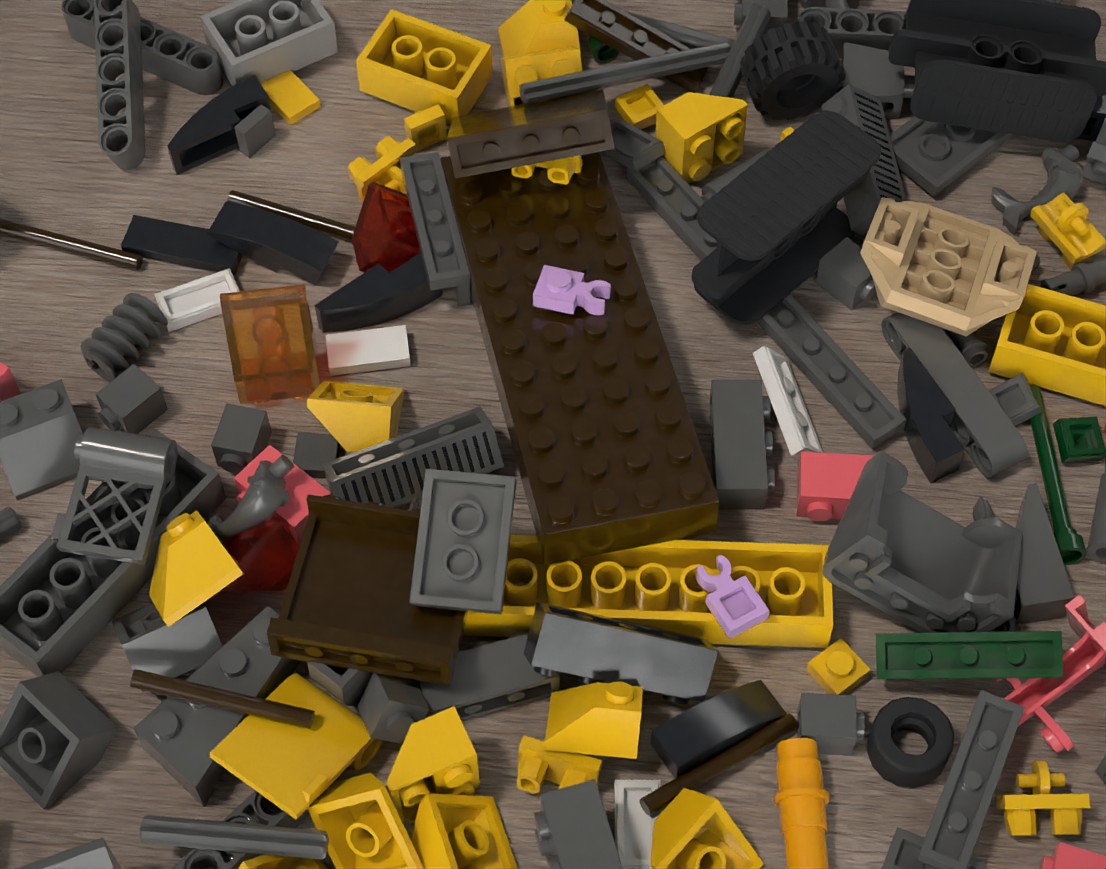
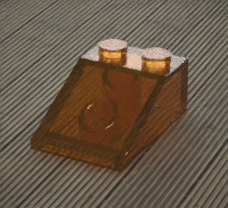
(271, 343)

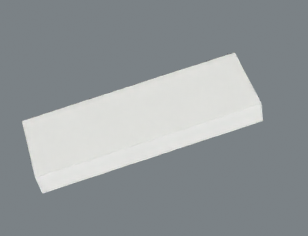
(787, 402)

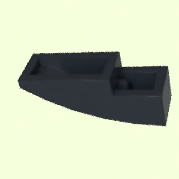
(212, 127)
(273, 240)
(377, 297)
(928, 419)
(714, 726)

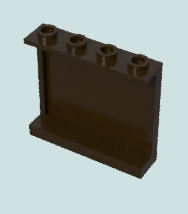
(529, 134)
(354, 592)

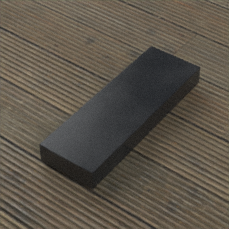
(178, 245)

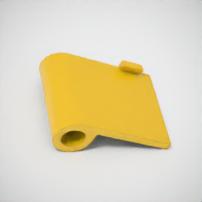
(296, 762)

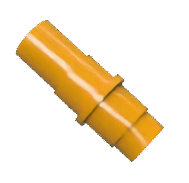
(802, 804)

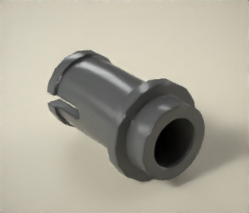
(971, 347)

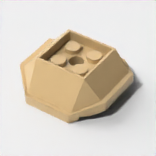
(944, 266)

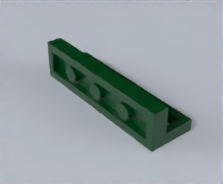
(969, 655)

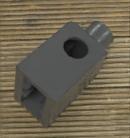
(874, 73)

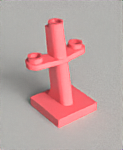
(1078, 664)

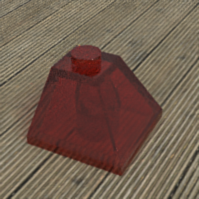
(384, 230)
(264, 556)

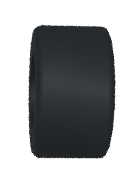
(916, 716)

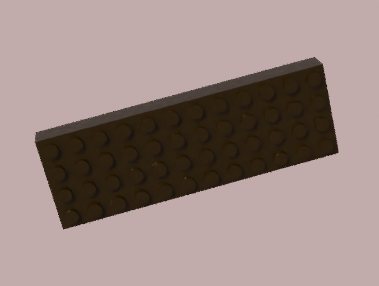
(582, 394)

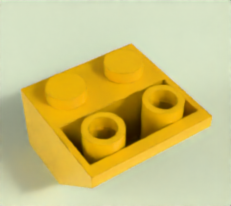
(535, 67)
(701, 133)
(433, 760)

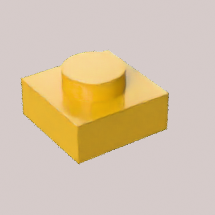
(638, 106)
(426, 127)
(838, 668)

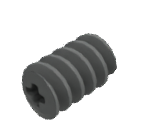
(121, 334)

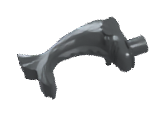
(1062, 176)
(260, 501)

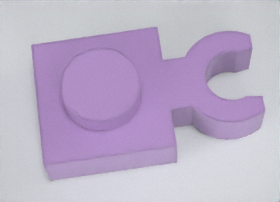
(565, 289)
(731, 602)

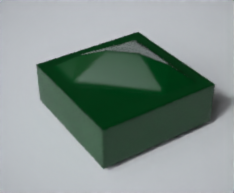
(1079, 439)

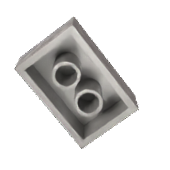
(269, 36)

